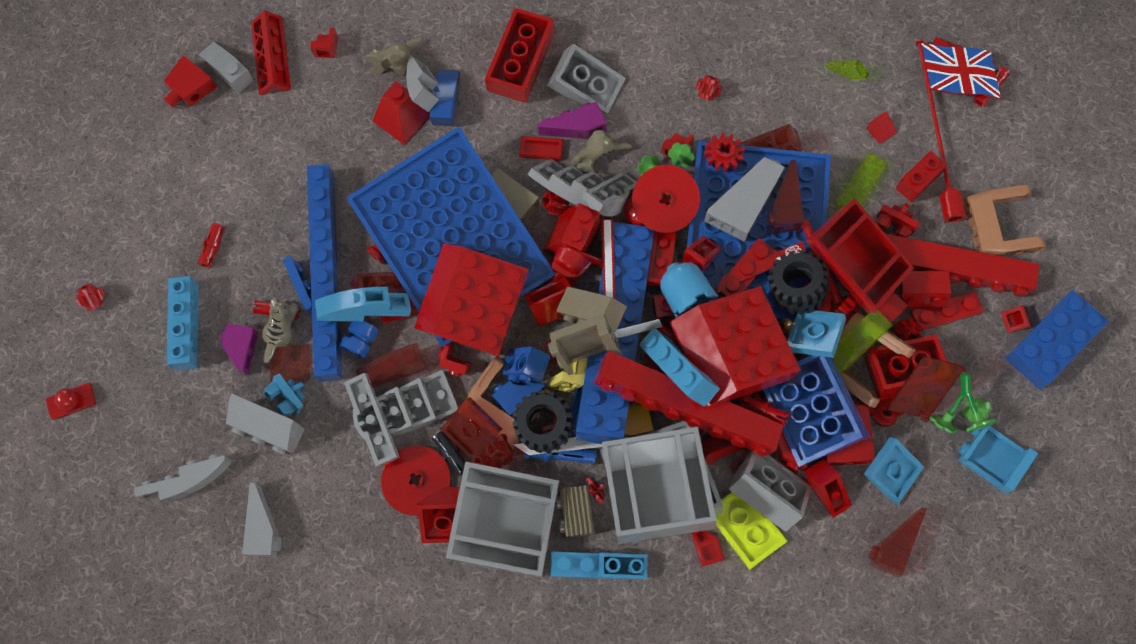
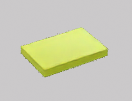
(748, 531)

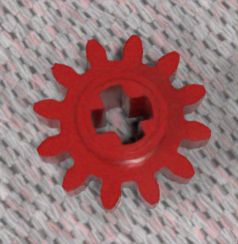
(724, 152)

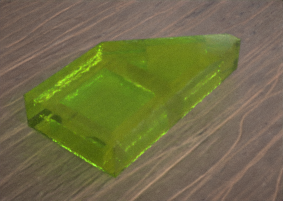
(849, 68)

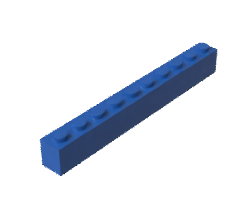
(323, 269)

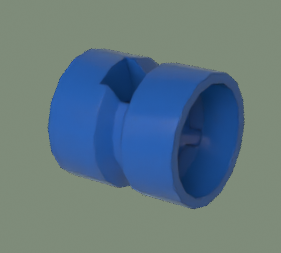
(359, 338)

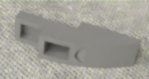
(192, 478)

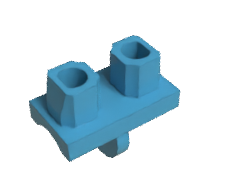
(288, 392)

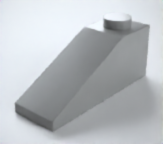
(227, 67)
(260, 529)

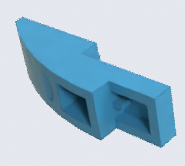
(361, 302)
(598, 565)

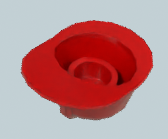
(572, 262)

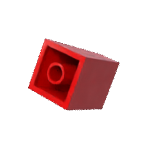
(575, 228)

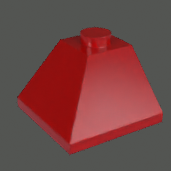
(399, 114)
(437, 515)

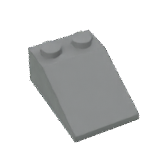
(585, 79)

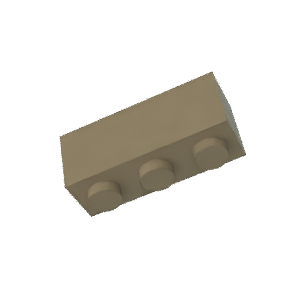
(582, 305)

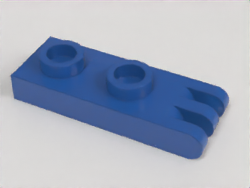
(302, 287)

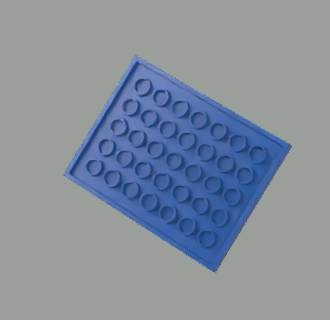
(813, 179)
(442, 199)

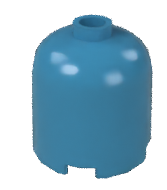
(686, 287)

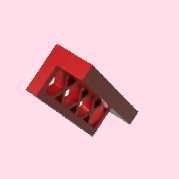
(272, 52)

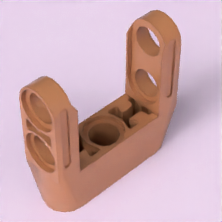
(985, 225)
(888, 339)
(500, 417)

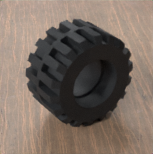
(796, 266)
(529, 408)

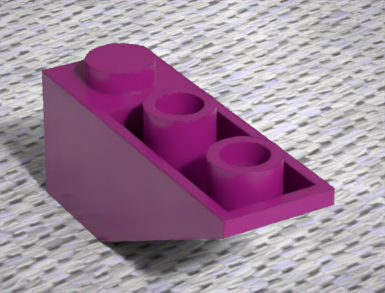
(574, 124)

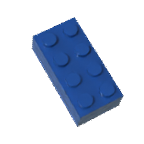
(1056, 339)

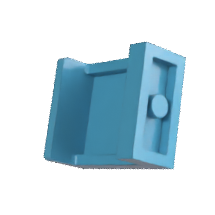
(996, 458)

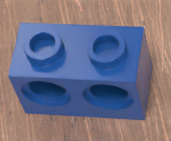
(525, 365)

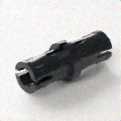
(450, 452)

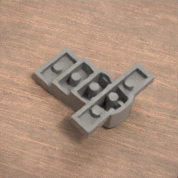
(588, 189)
(398, 410)

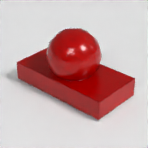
(70, 401)

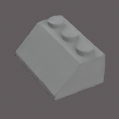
(263, 425)
(771, 490)

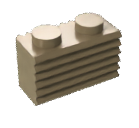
(576, 512)

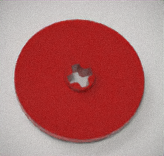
(682, 205)
(398, 473)

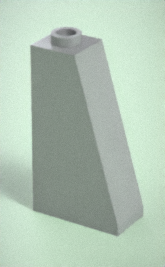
(744, 202)

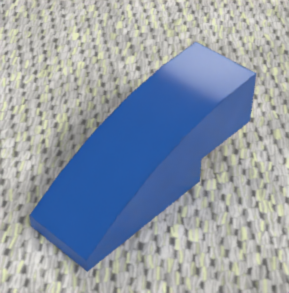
(447, 89)

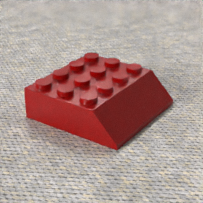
(860, 255)
(471, 299)
(736, 344)

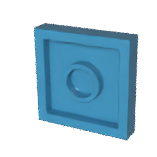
(816, 333)
(894, 470)

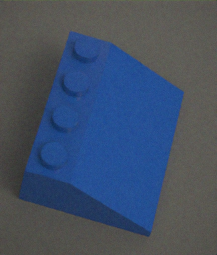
(820, 411)

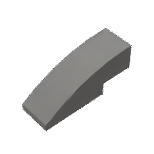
(421, 84)

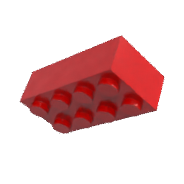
(520, 55)

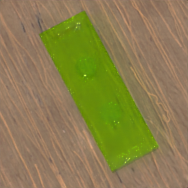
(862, 180)
(860, 340)

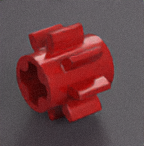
(708, 87)
(554, 203)
(90, 296)
(907, 329)

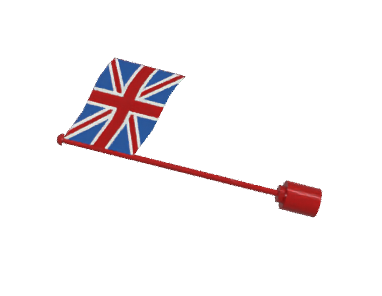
(959, 73)

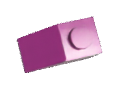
(239, 345)

